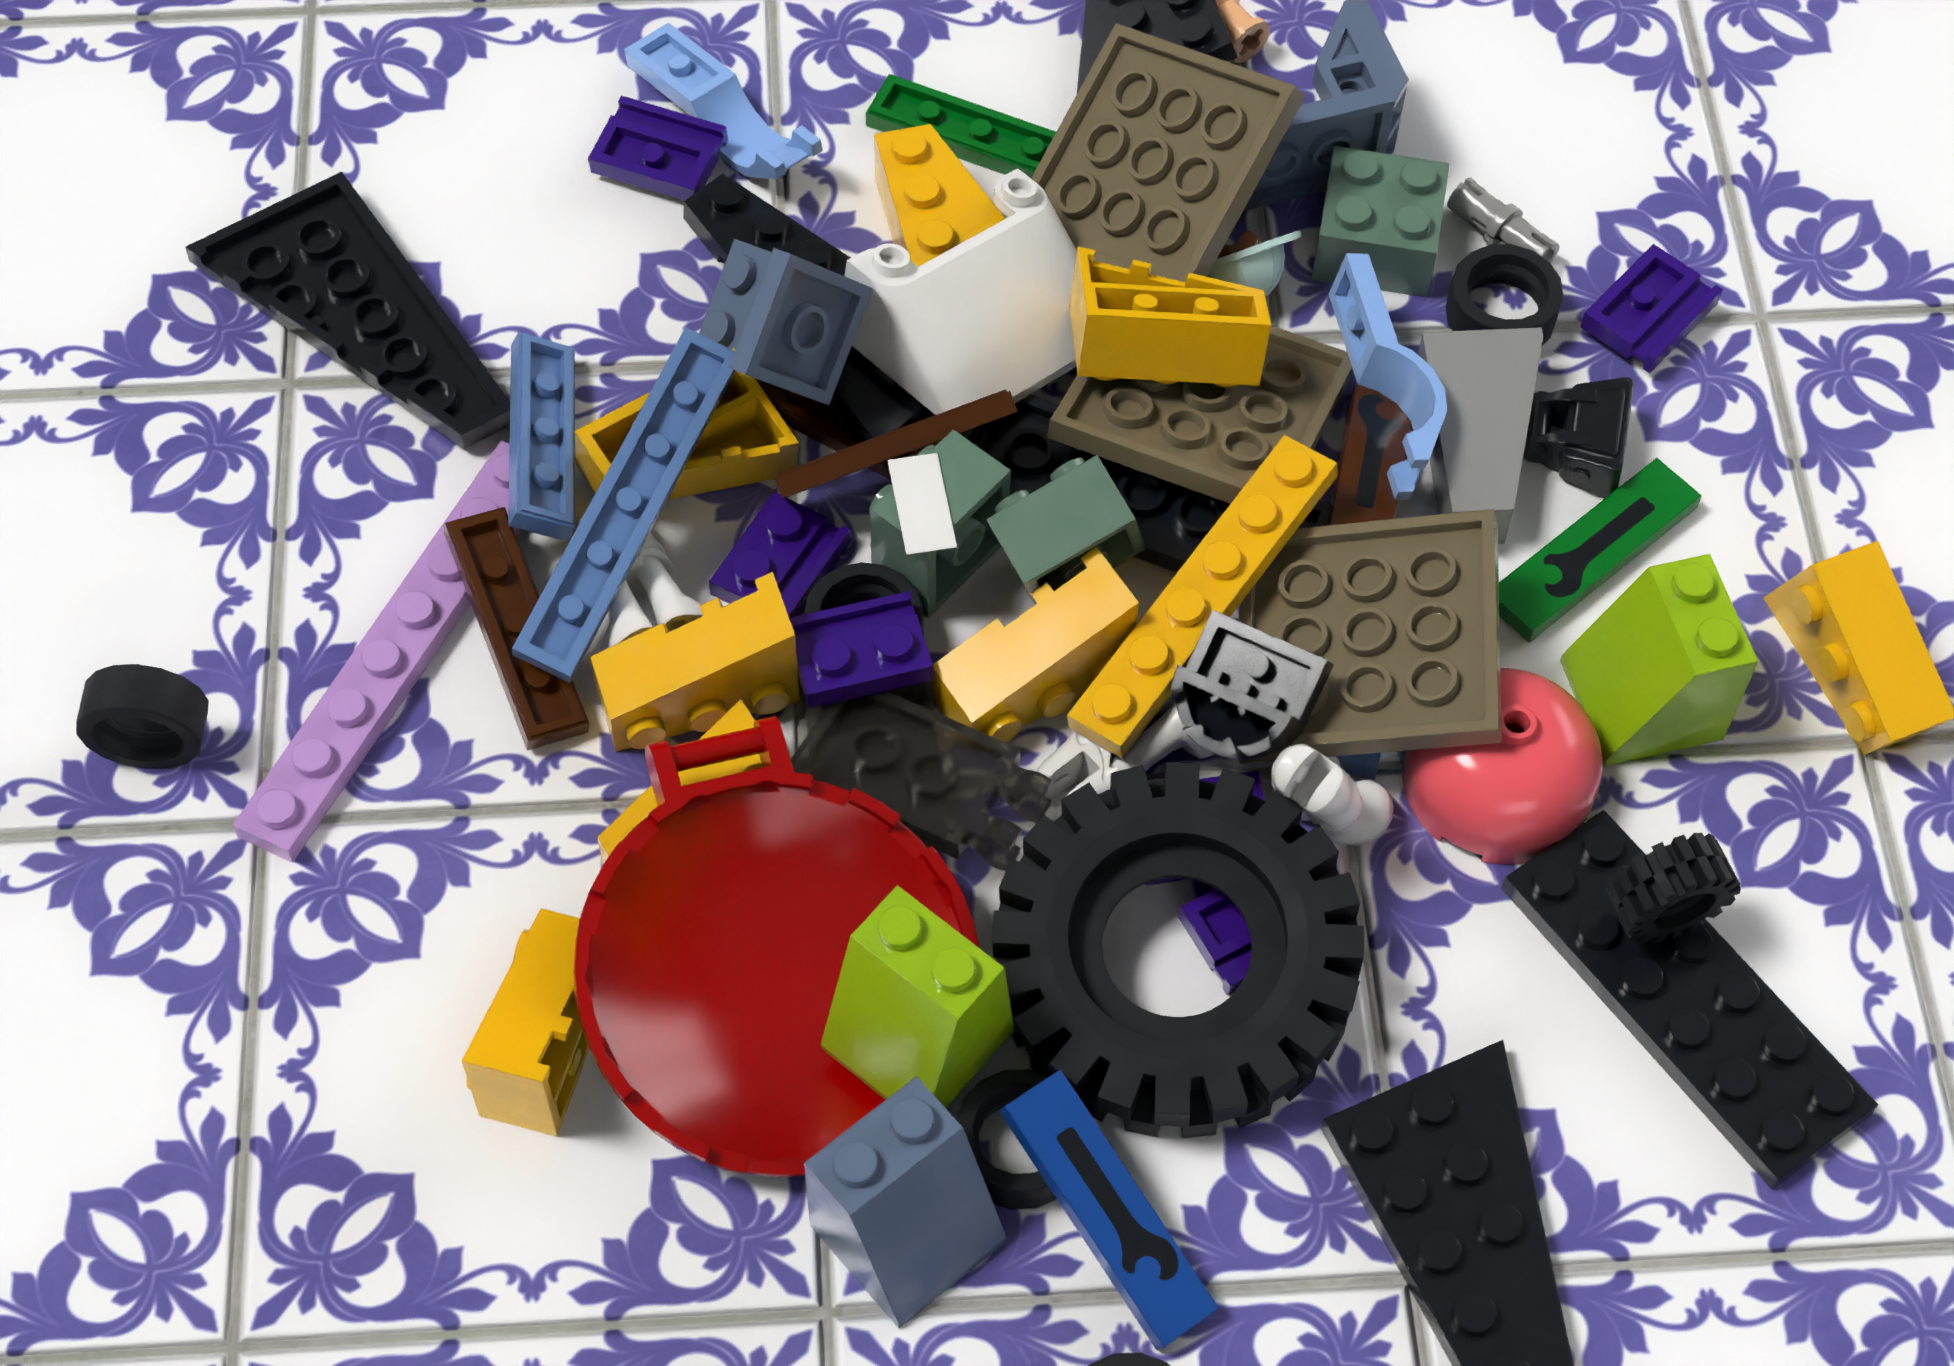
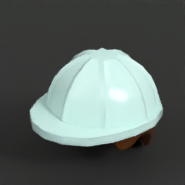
(1253, 263)

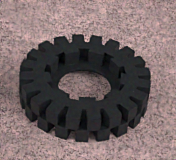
(1204, 1064)

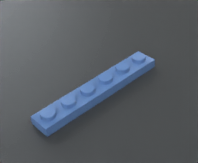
(625, 506)

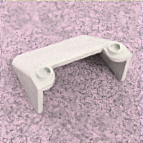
(978, 313)

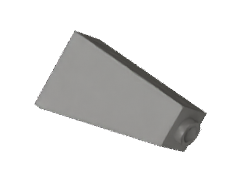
(1486, 424)

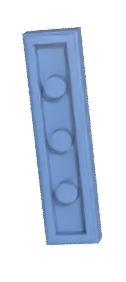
(542, 437)

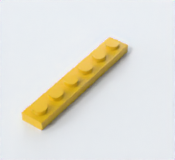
(1213, 578)

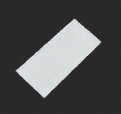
(922, 503)

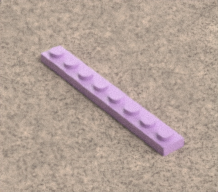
(369, 685)

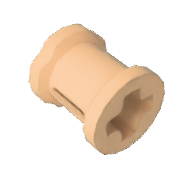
(1246, 32)

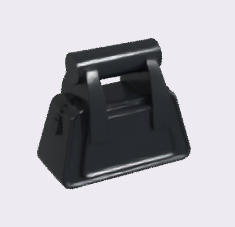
(1594, 435)

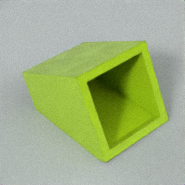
(1662, 663)
(916, 1002)

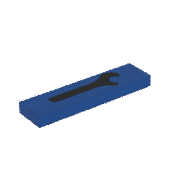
(1109, 1210)

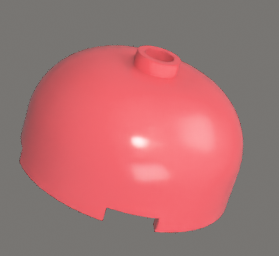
(1515, 793)

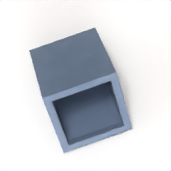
(903, 1202)

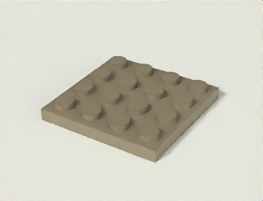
(1162, 153)
(1207, 432)
(1403, 619)

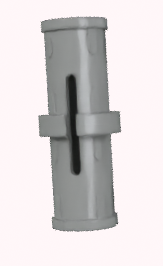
(1499, 221)

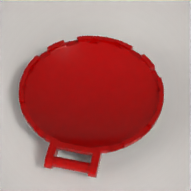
(724, 944)

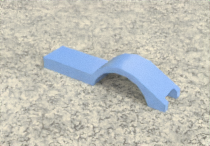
(714, 94)
(1388, 366)

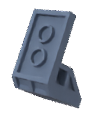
(1358, 108)
(785, 319)

